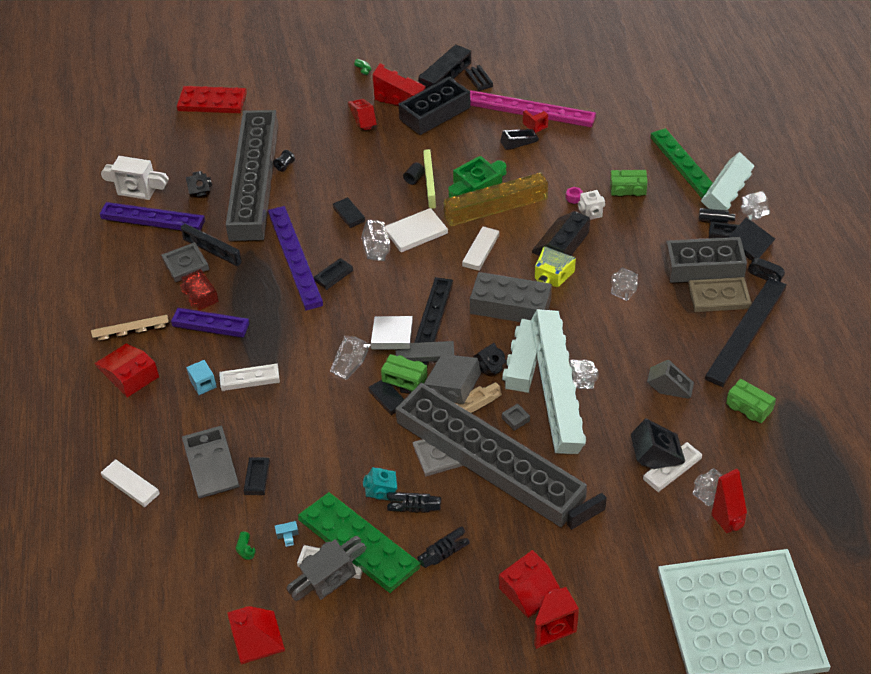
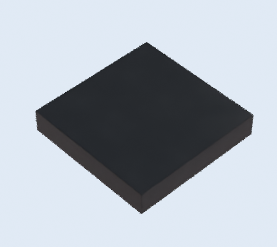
(753, 238)

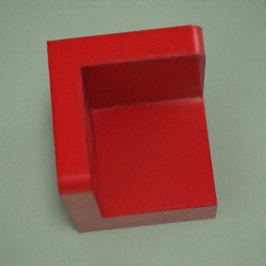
(536, 122)

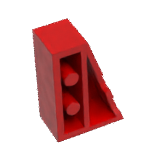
(393, 88)

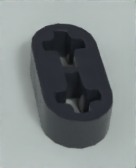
(766, 269)

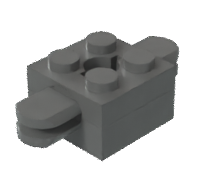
(326, 569)

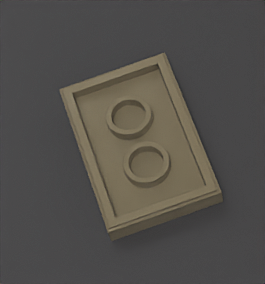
(719, 294)

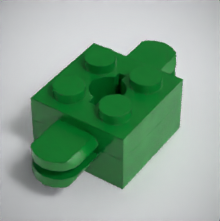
(476, 176)

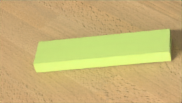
(429, 179)

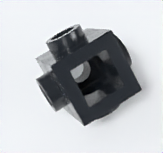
(192, 181)
(491, 359)

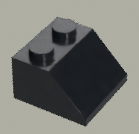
(656, 446)

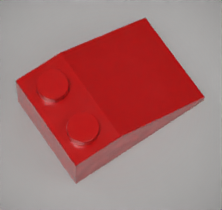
(128, 369)

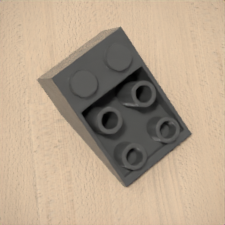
(210, 461)

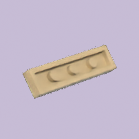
(122, 329)

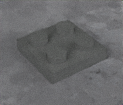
(184, 261)

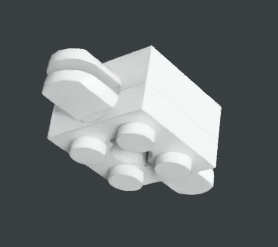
(134, 177)

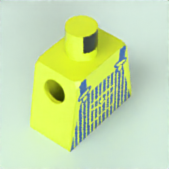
(554, 267)

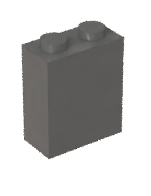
(454, 377)

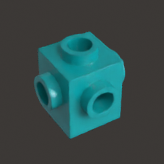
(379, 483)

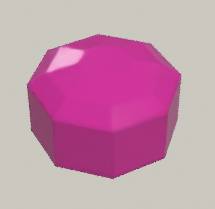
(573, 194)

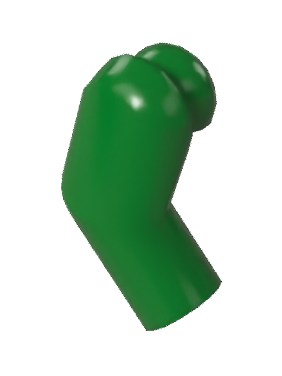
(365, 66)
(243, 548)

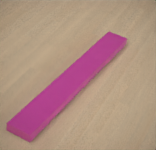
(517, 106)

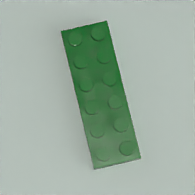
(382, 559)

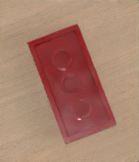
(211, 99)

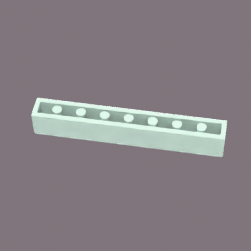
(557, 382)

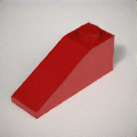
(363, 113)
(729, 502)

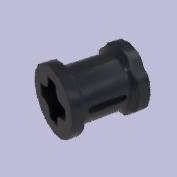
(284, 160)

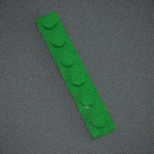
(682, 161)

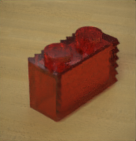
(199, 290)

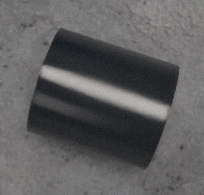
(414, 173)

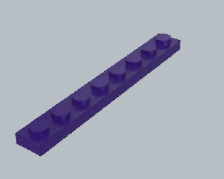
(295, 258)

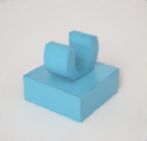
(287, 531)

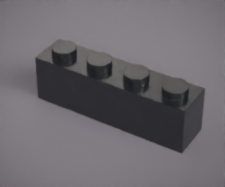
(448, 65)

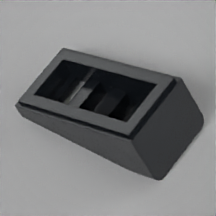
(516, 138)

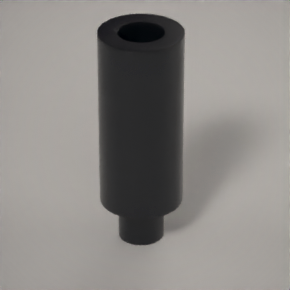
(715, 215)

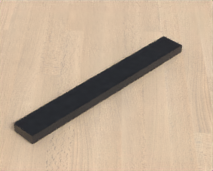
(433, 314)
(745, 332)

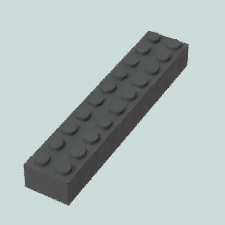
(252, 176)
(491, 454)

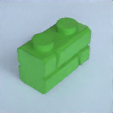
(628, 182)
(403, 372)
(750, 401)

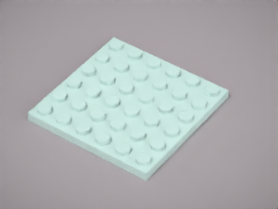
(742, 616)

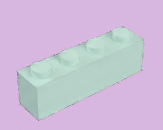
(728, 183)
(523, 359)

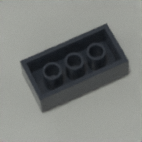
(434, 105)

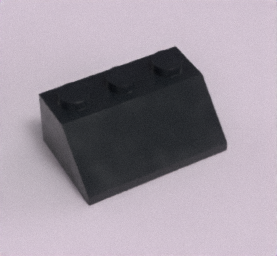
(565, 234)

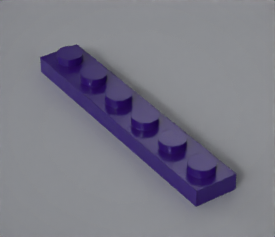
(150, 216)

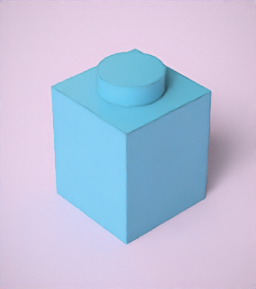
(201, 377)

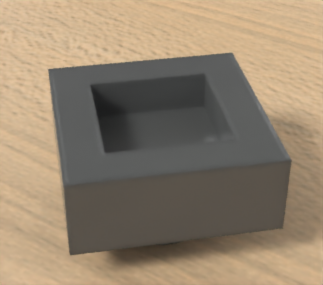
(516, 417)

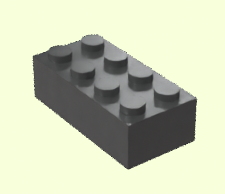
(705, 259)
(508, 297)

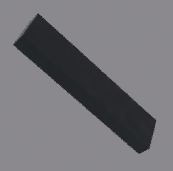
(211, 244)

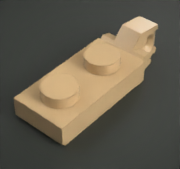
(480, 397)

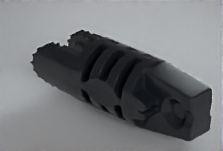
(413, 502)
(443, 548)

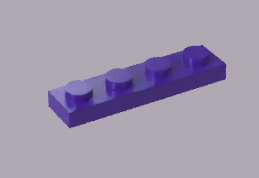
(210, 322)

